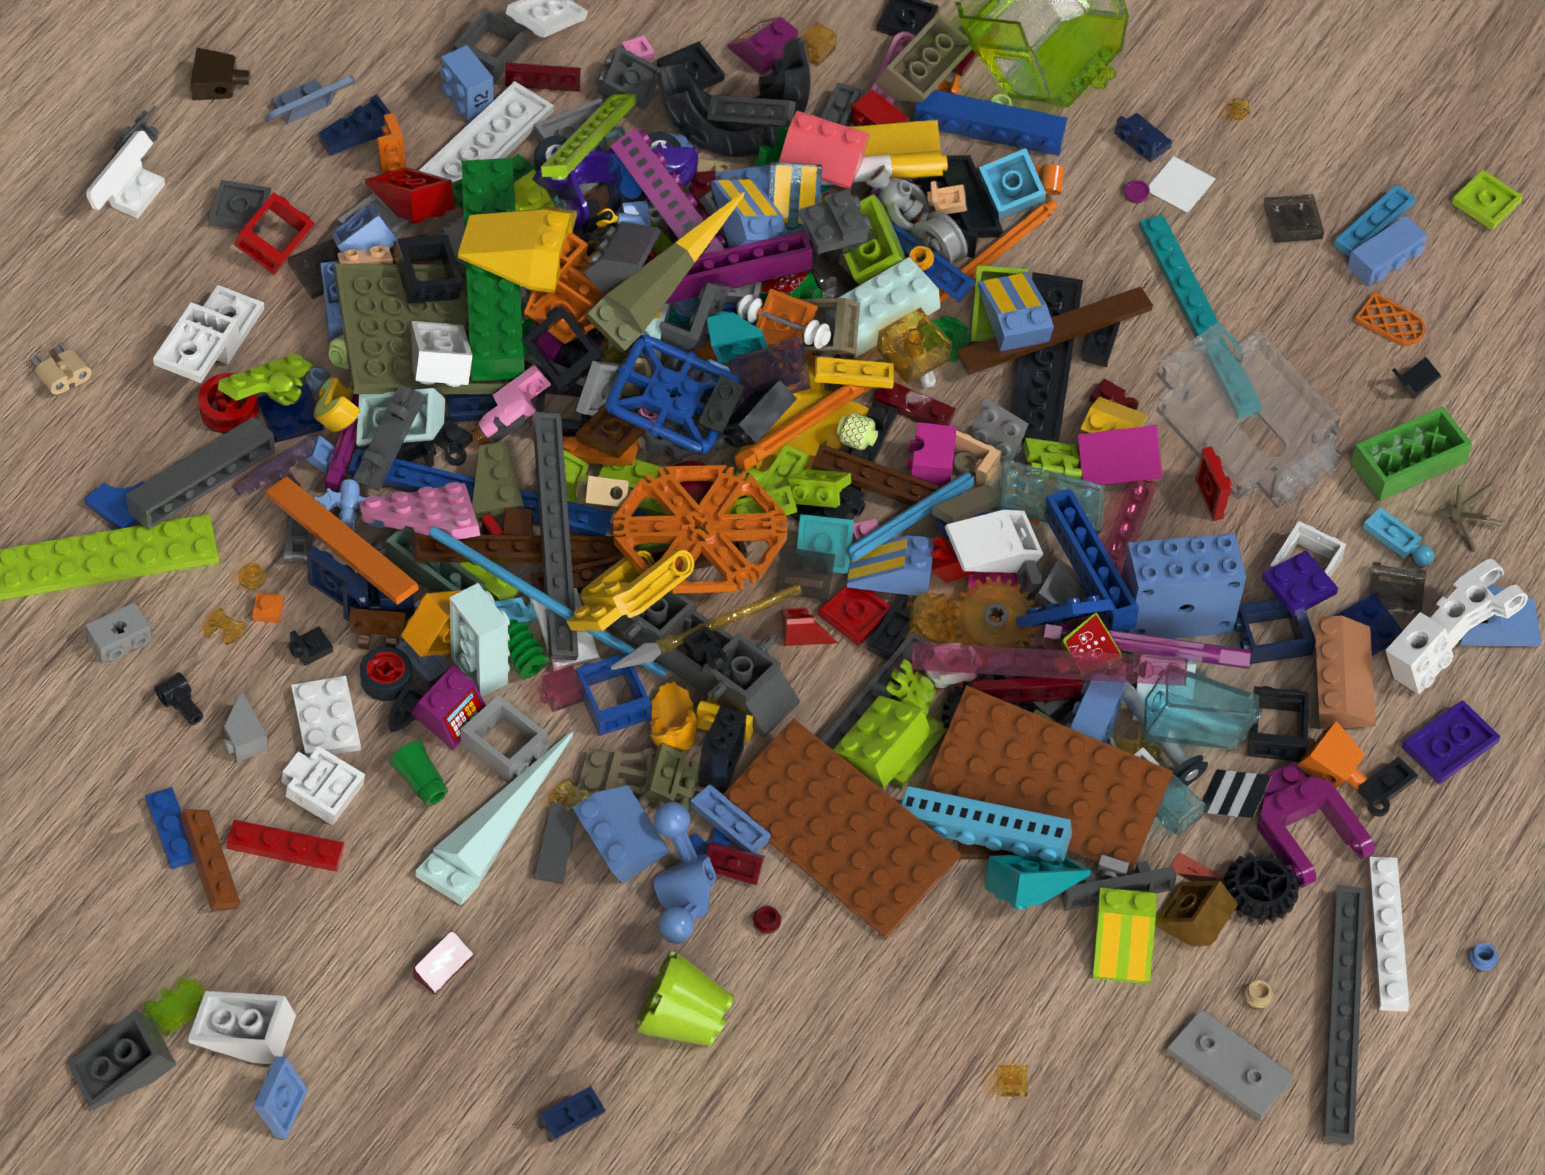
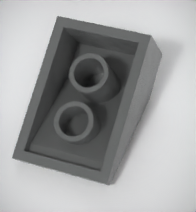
(121, 1060)

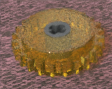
(992, 600)

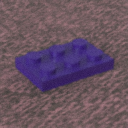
(1451, 742)

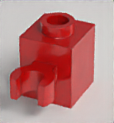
(945, 561)

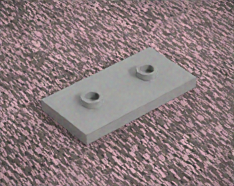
(1230, 1064)

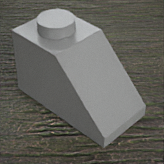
(244, 732)

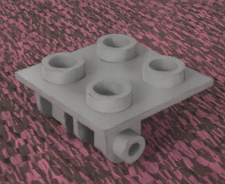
(1000, 429)

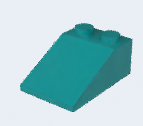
(1031, 880)

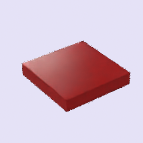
(854, 613)

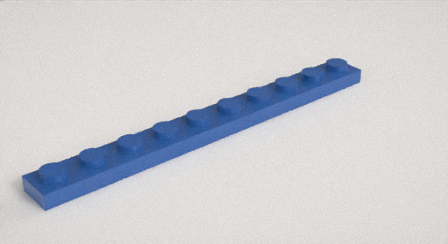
(416, 476)

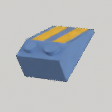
(753, 217)
(1016, 311)
(894, 567)

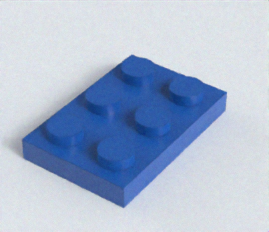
(1057, 613)

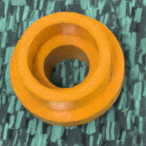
(919, 252)

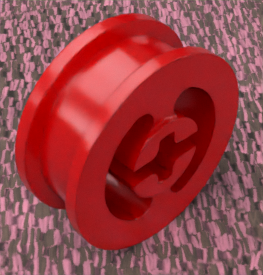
(229, 411)

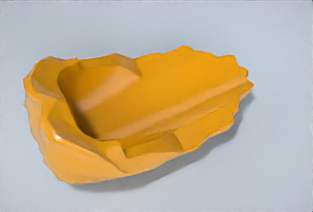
(673, 718)

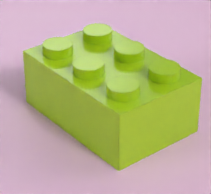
(881, 251)
(884, 739)

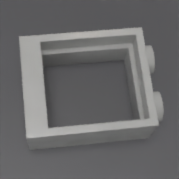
(486, 720)

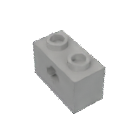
(118, 633)

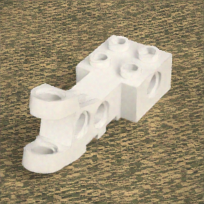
(1428, 642)

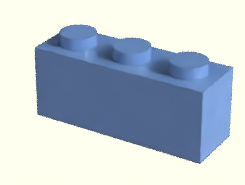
(1387, 251)

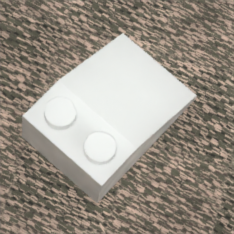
(440, 353)
(243, 1025)

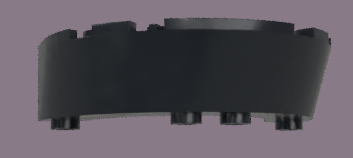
(689, 104)

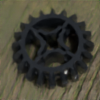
(1265, 880)

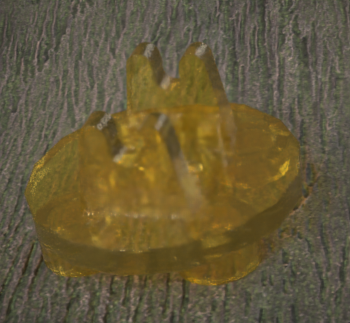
(932, 617)

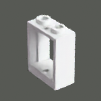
(1310, 538)

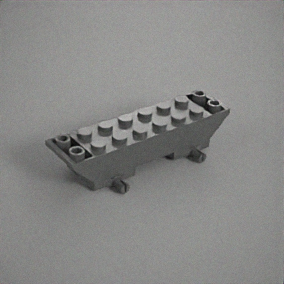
(744, 683)

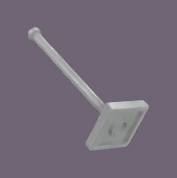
(596, 384)

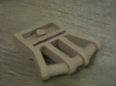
(604, 769)

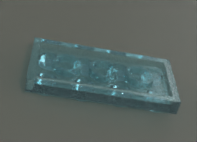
(1027, 487)

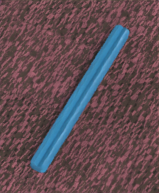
(909, 516)

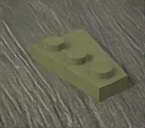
(495, 482)

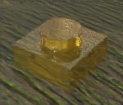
(1012, 1080)

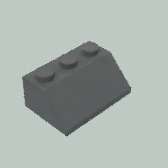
(620, 254)

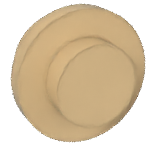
(1258, 994)

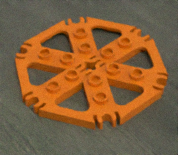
(709, 514)

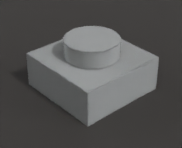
(1111, 867)

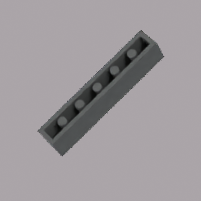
(200, 473)

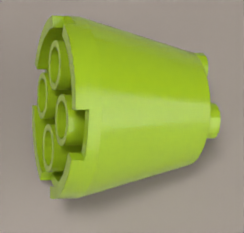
(684, 1004)

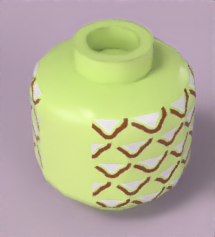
(857, 431)

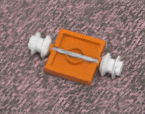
(784, 319)

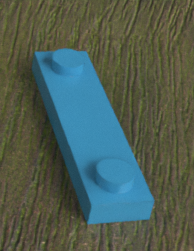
(1376, 219)

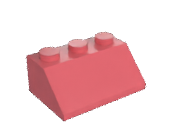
(825, 143)

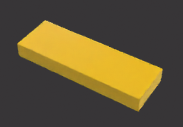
(854, 372)

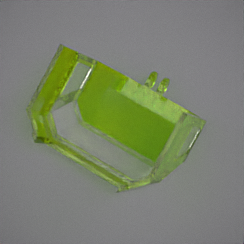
(1048, 47)

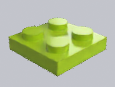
(1487, 199)

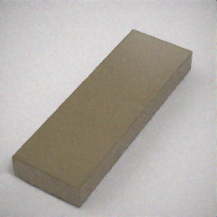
(967, 504)

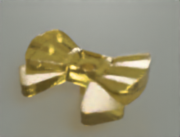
(233, 629)
(573, 794)

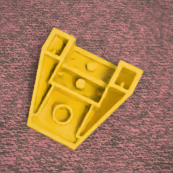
(519, 245)

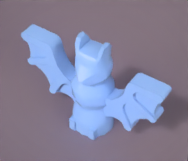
(347, 501)

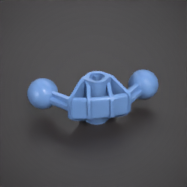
(686, 885)

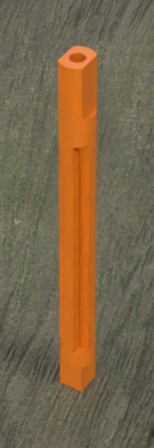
(798, 425)

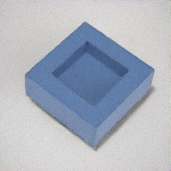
(321, 453)

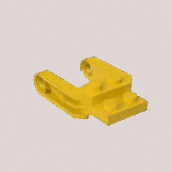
(627, 592)

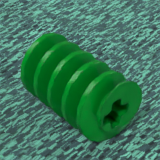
(525, 650)

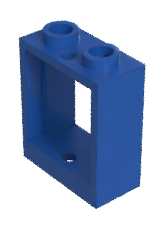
(621, 715)

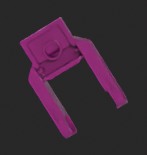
(1294, 797)

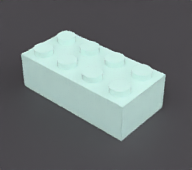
(888, 300)
(479, 639)

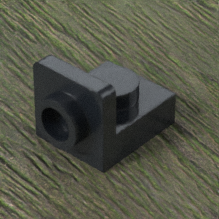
(309, 646)

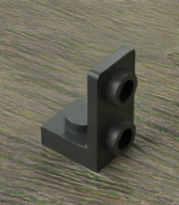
(721, 404)

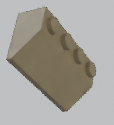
(925, 61)

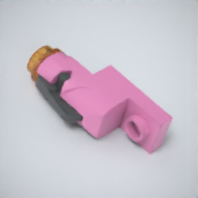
(512, 407)

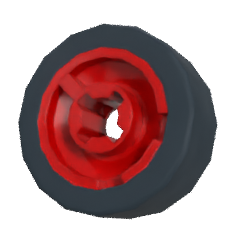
(385, 660)

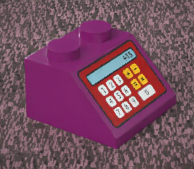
(763, 43)
(449, 706)

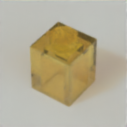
(820, 43)

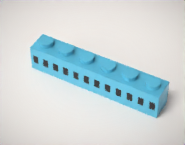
(991, 824)

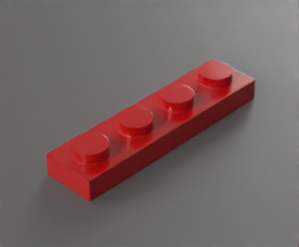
(285, 845)

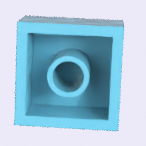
(1012, 184)

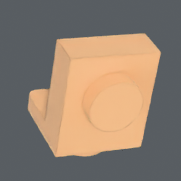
(947, 199)

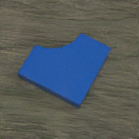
(112, 505)

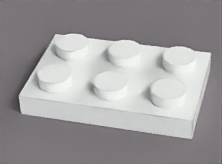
(546, 16)
(326, 716)

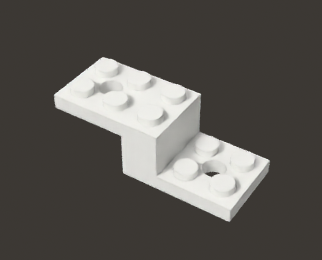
(208, 333)

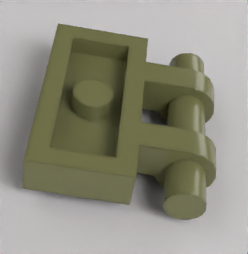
(666, 775)

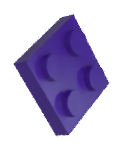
(1299, 583)

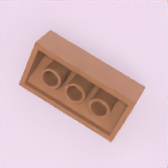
(1344, 672)

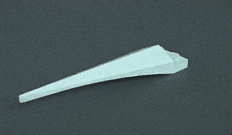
(468, 852)

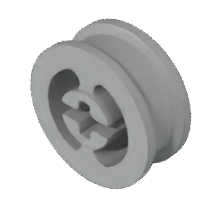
(941, 236)

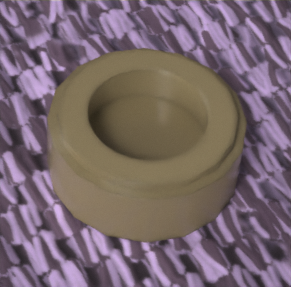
(964, 462)

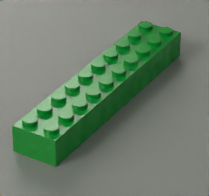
(492, 300)

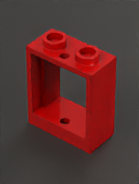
(261, 250)

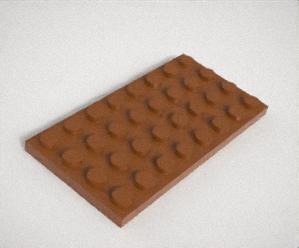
(1046, 768)
(842, 828)

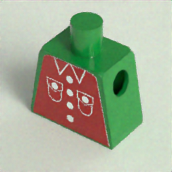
(798, 285)

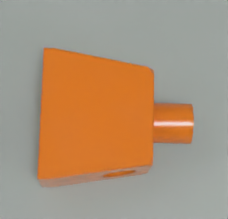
(1334, 758)

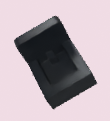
(413, 450)

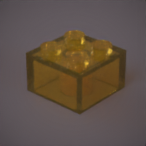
(914, 345)

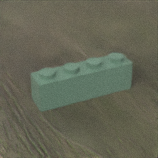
(433, 575)

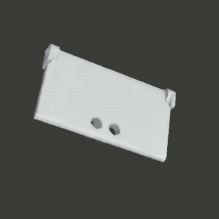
(586, 645)

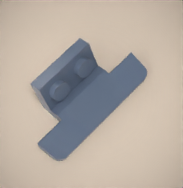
(305, 100)

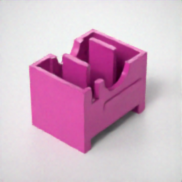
(932, 453)

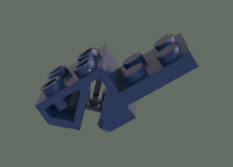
(349, 588)

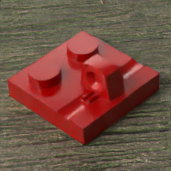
(1213, 483)

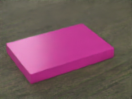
(1121, 455)

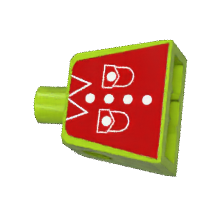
(1090, 637)

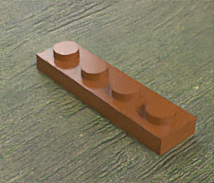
(209, 859)

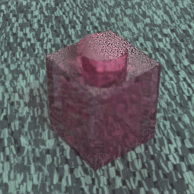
(561, 689)

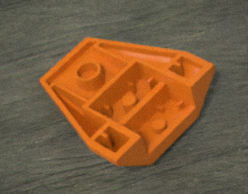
(572, 291)

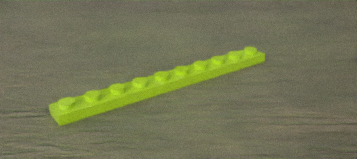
(588, 136)

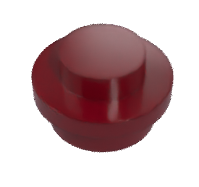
(766, 920)

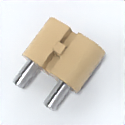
(62, 372)

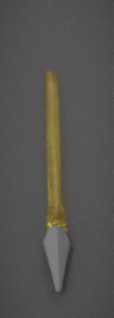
(650, 651)

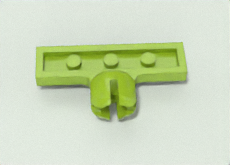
(274, 378)
(785, 465)

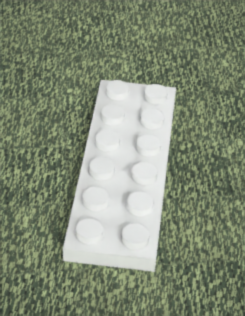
(492, 132)

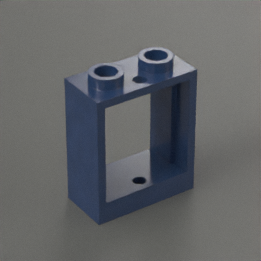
(1269, 611)

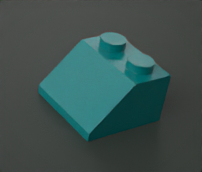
(733, 336)

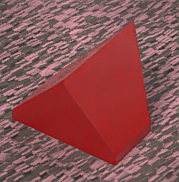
(803, 629)

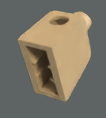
(596, 491)

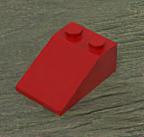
(413, 193)

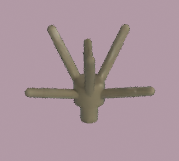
(1461, 512)

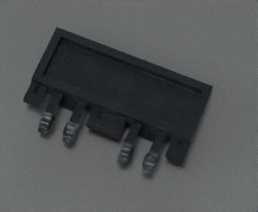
(980, 213)

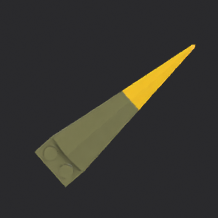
(635, 302)

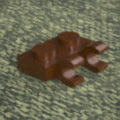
(376, 622)

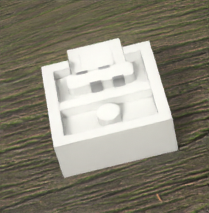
(322, 783)

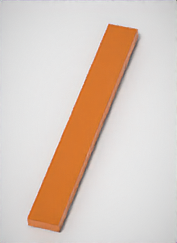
(342, 540)

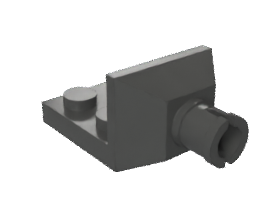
(695, 337)

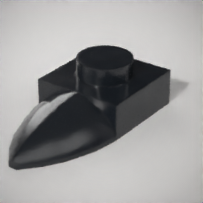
(400, 713)

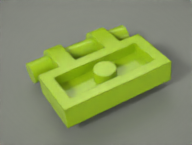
(1053, 456)

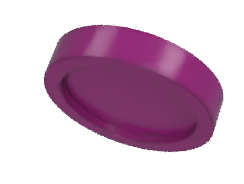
(1136, 191)

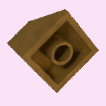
(1196, 912)

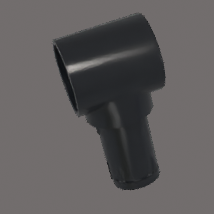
(176, 693)

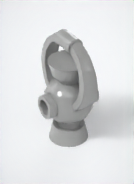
(896, 194)

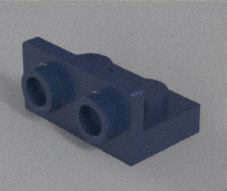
(1142, 136)

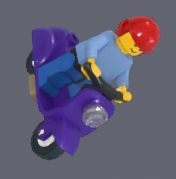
(626, 198)

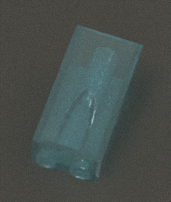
(1200, 713)

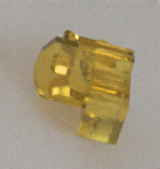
(1133, 746)

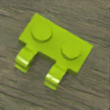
(914, 688)

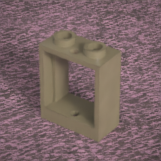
(845, 326)

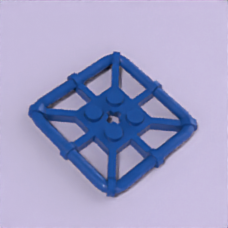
(658, 390)

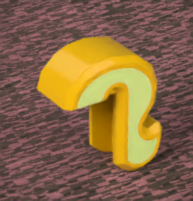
(334, 406)

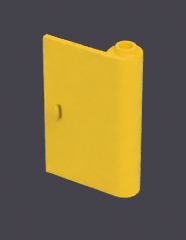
(821, 433)

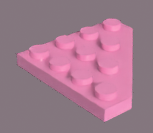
(442, 507)

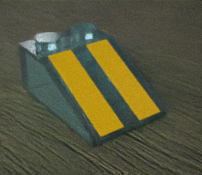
(793, 188)

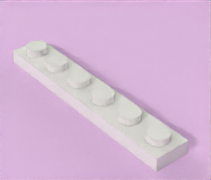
(1388, 934)

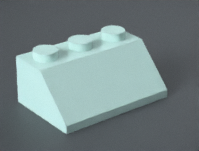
(424, 427)

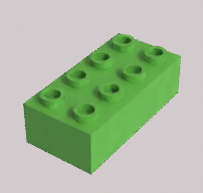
(1411, 453)

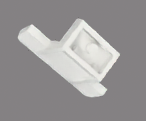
(125, 180)

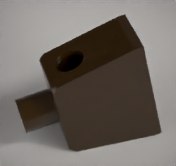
(216, 75)

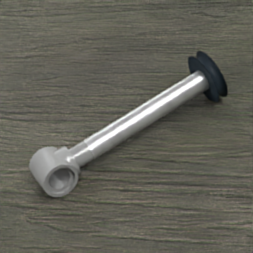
(1186, 769)

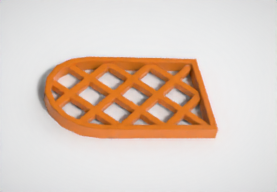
(1403, 311)

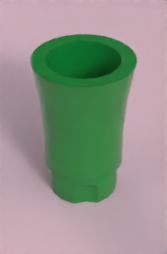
(419, 772)

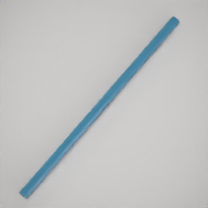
(535, 594)

